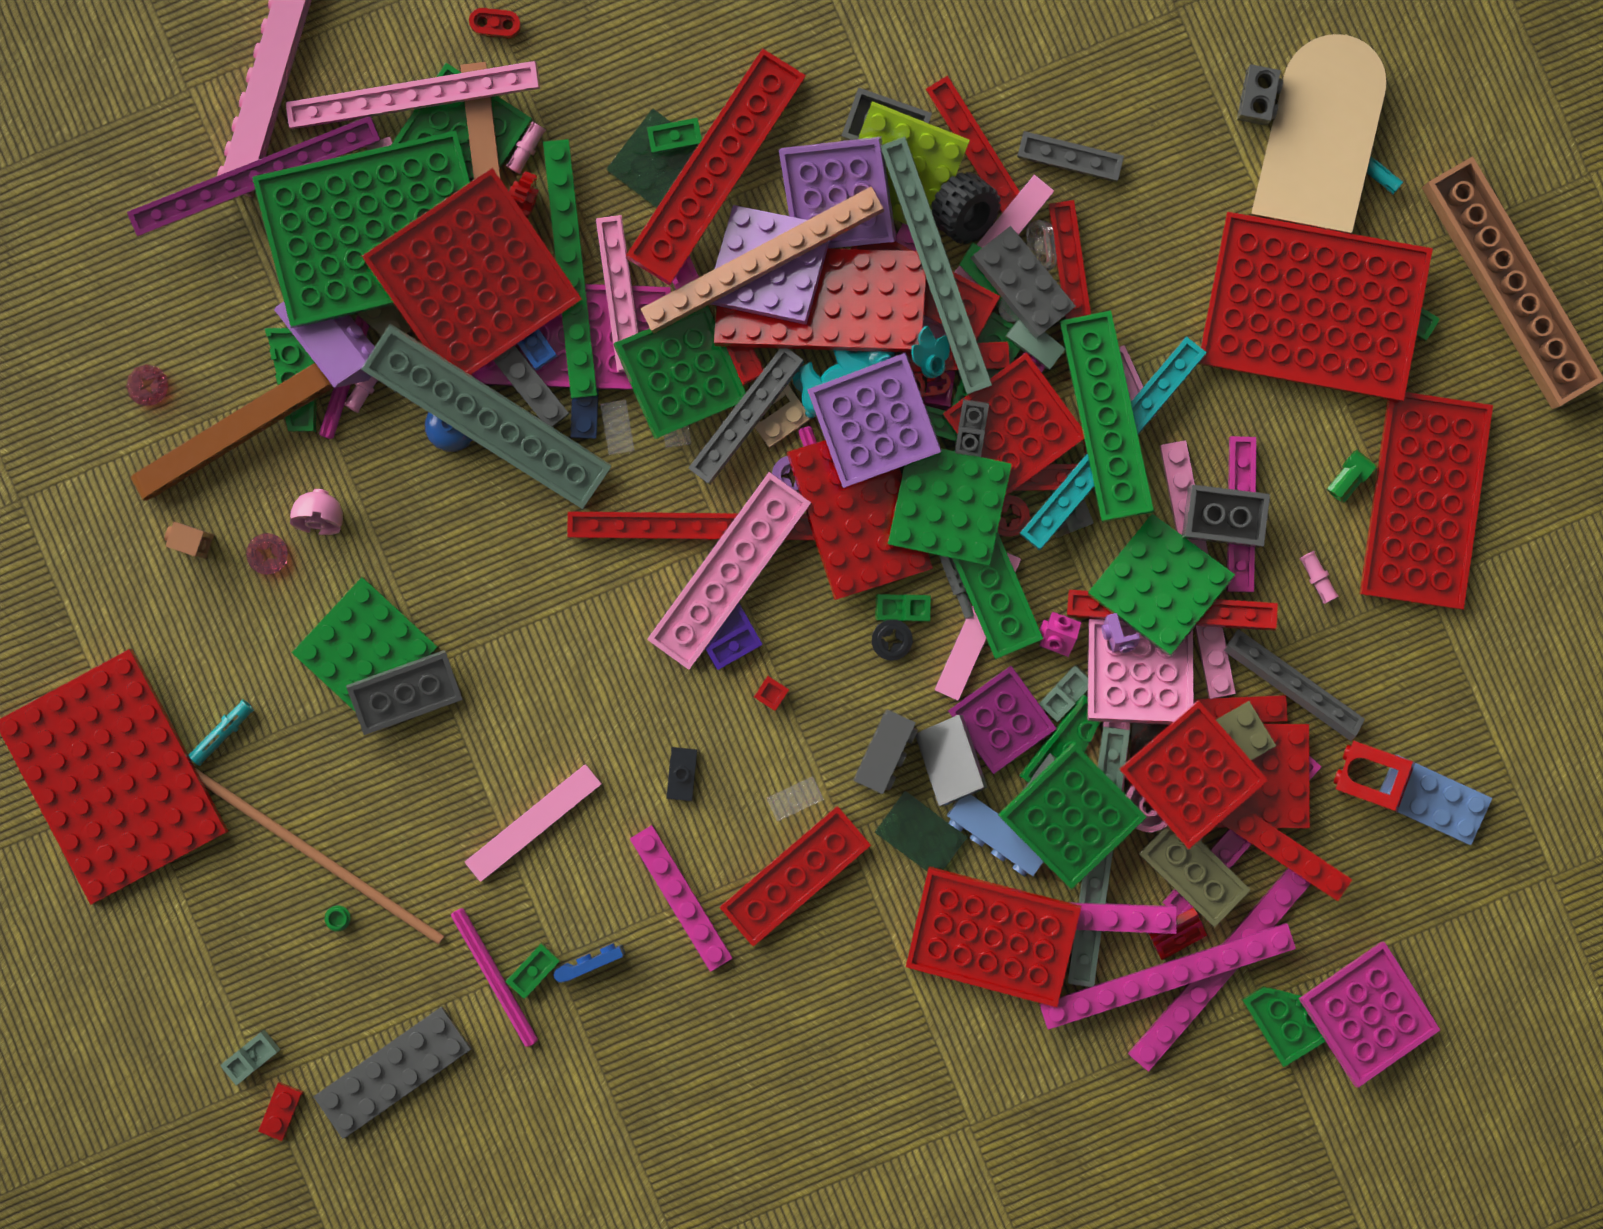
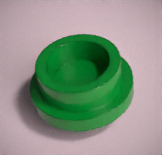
(337, 918)

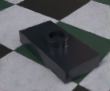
(681, 773)

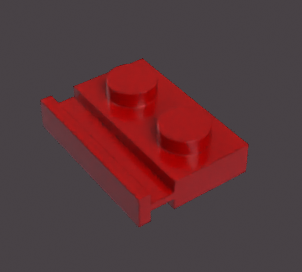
(1188, 931)

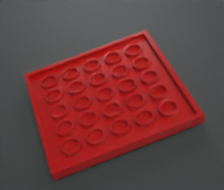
(472, 275)

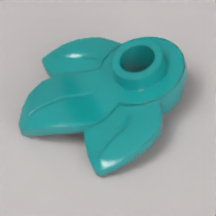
(931, 353)

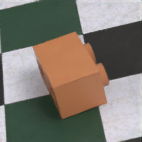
(188, 540)

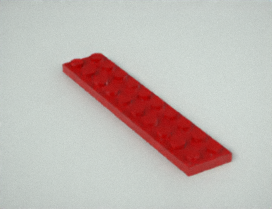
(715, 167)

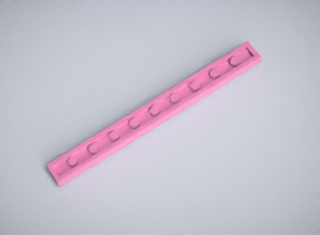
(413, 95)
(1210, 639)

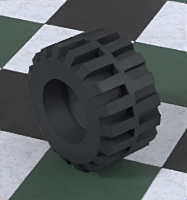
(965, 207)

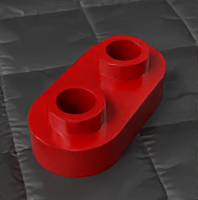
(495, 22)

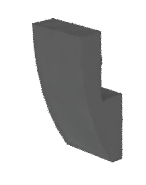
(971, 427)

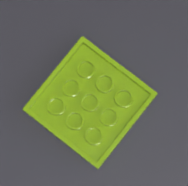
(933, 150)

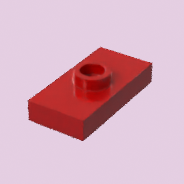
(746, 363)

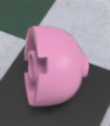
(317, 511)

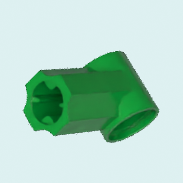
(1355, 471)

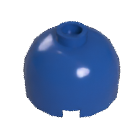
(444, 436)

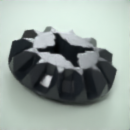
(897, 650)

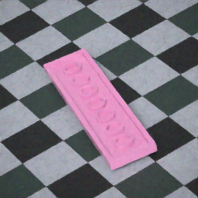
(729, 570)

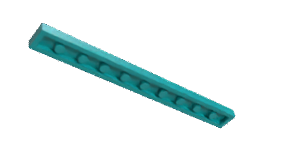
(1144, 408)

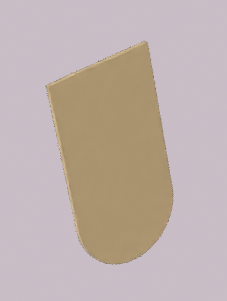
(1322, 134)

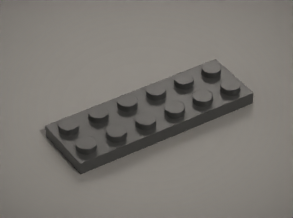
(392, 1072)

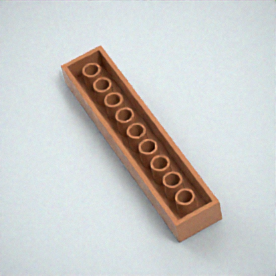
(1512, 283)

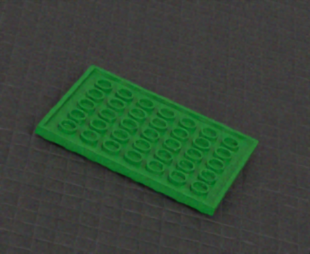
(342, 207)

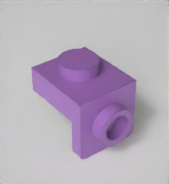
(1112, 631)

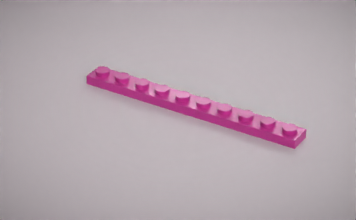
(1169, 975)
(1199, 993)

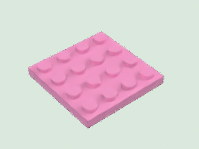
(1139, 683)

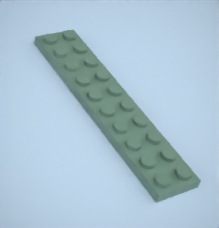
(485, 416)

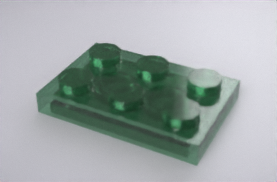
(920, 833)

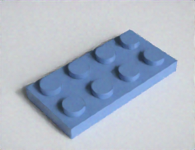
(1440, 803)

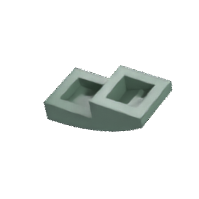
(1042, 348)
(1065, 693)
(250, 1057)

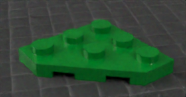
(1283, 1023)

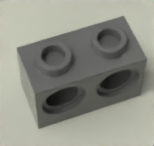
(1253, 93)

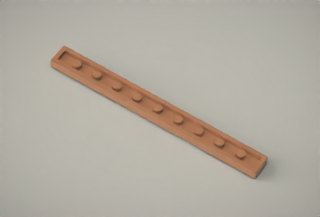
(762, 260)

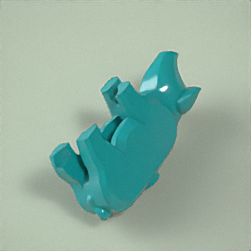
(847, 363)

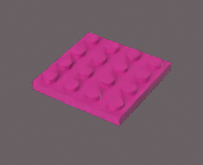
(1369, 1014)

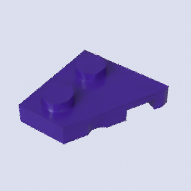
(733, 639)

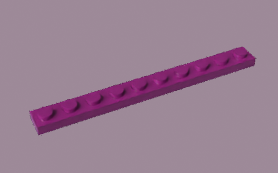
(240, 181)

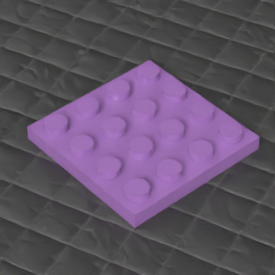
(832, 172)
(782, 293)
(874, 420)

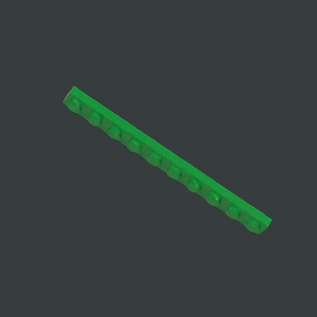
(569, 258)

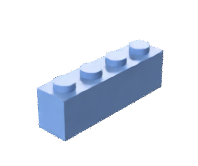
(992, 830)

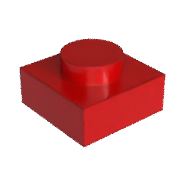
(771, 693)

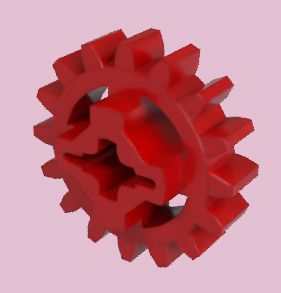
(525, 192)

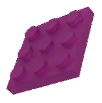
(1003, 719)

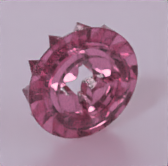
(159, 385)
(255, 557)

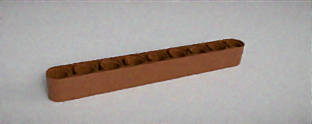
(231, 432)

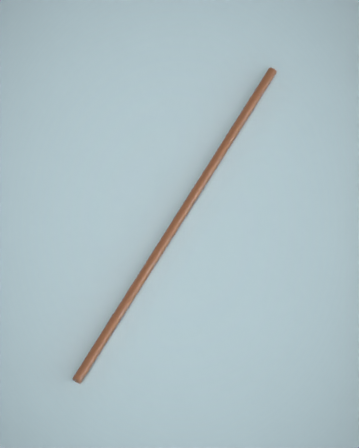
(321, 858)

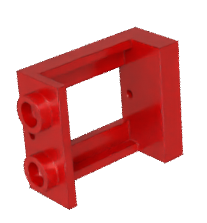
(1347, 786)

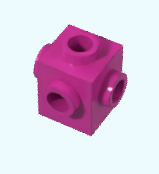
(1059, 633)

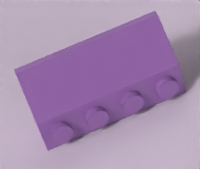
(335, 346)

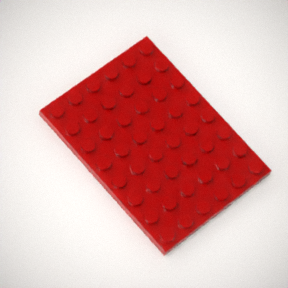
(1315, 306)
(111, 776)

